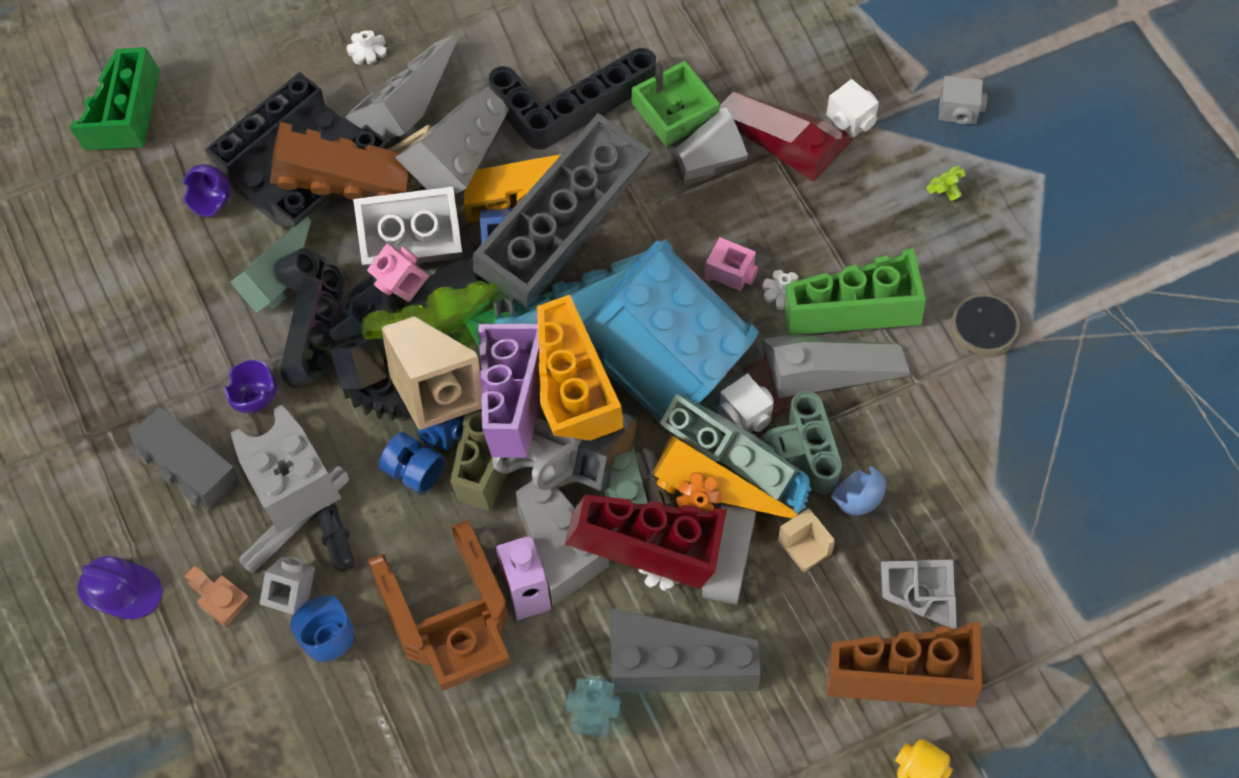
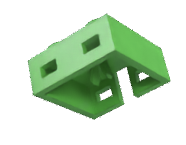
(681, 89)

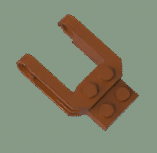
(462, 639)

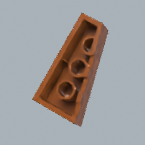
(334, 166)
(910, 668)

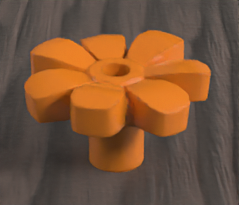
(699, 488)

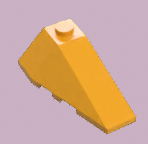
(572, 379)
(681, 460)

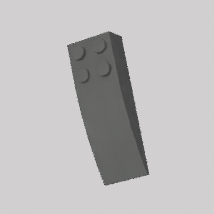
(559, 211)

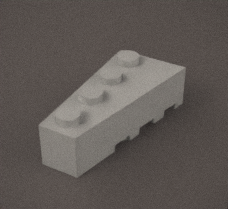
(456, 144)

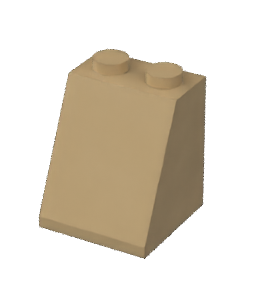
(431, 372)

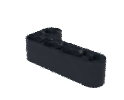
(315, 312)

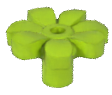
(947, 183)

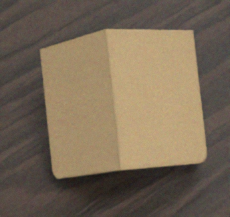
(806, 540)

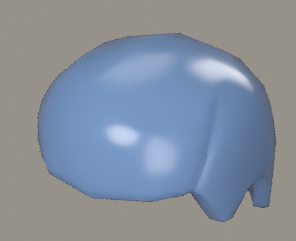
(860, 492)

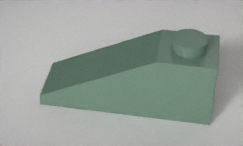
(258, 280)

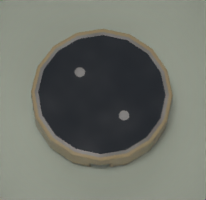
(985, 325)

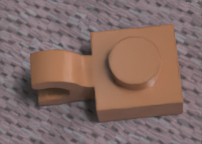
(218, 599)

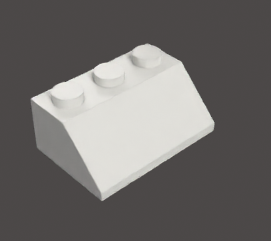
(416, 220)

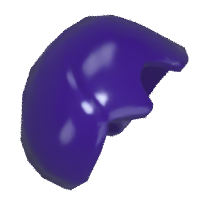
(206, 190)
(251, 387)

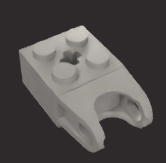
(547, 455)
(285, 471)

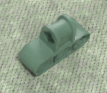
(796, 449)

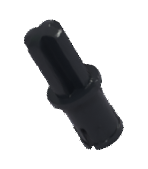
(335, 538)

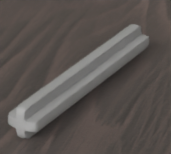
(272, 540)

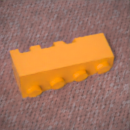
(502, 185)

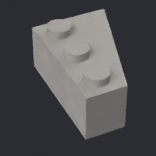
(547, 520)

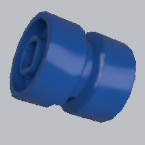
(414, 464)

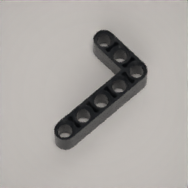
(599, 93)

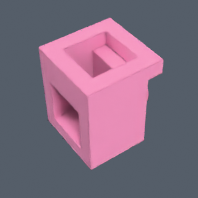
(731, 265)

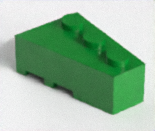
(122, 103)

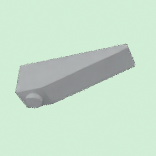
(407, 95)

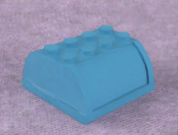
(666, 332)

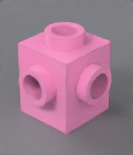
(393, 267)

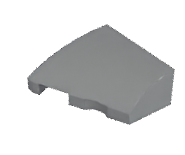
(711, 146)
(922, 587)

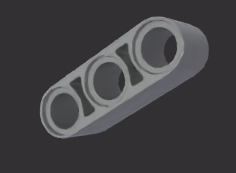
(734, 548)

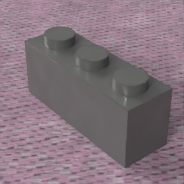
(183, 459)

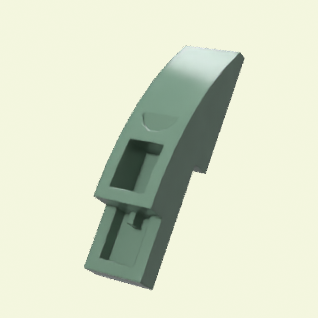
(730, 444)

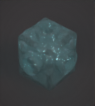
(592, 706)

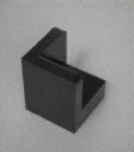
(359, 363)

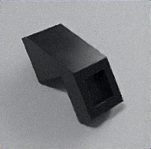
(597, 456)

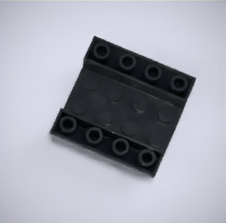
(248, 148)

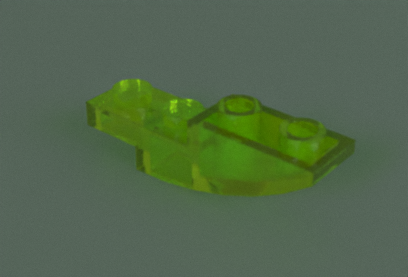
(445, 309)

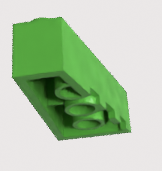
(858, 298)

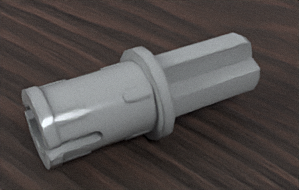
(646, 463)

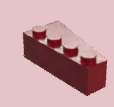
(650, 536)

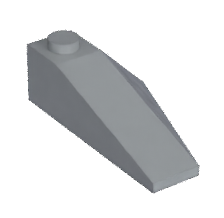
(830, 363)

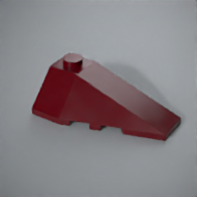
(791, 136)

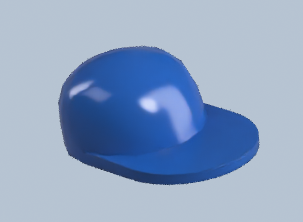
(323, 629)

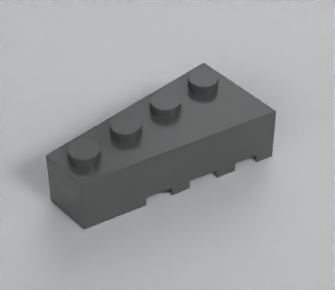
(679, 657)

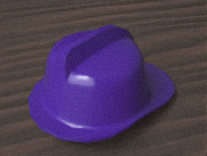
(119, 588)

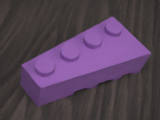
(509, 387)

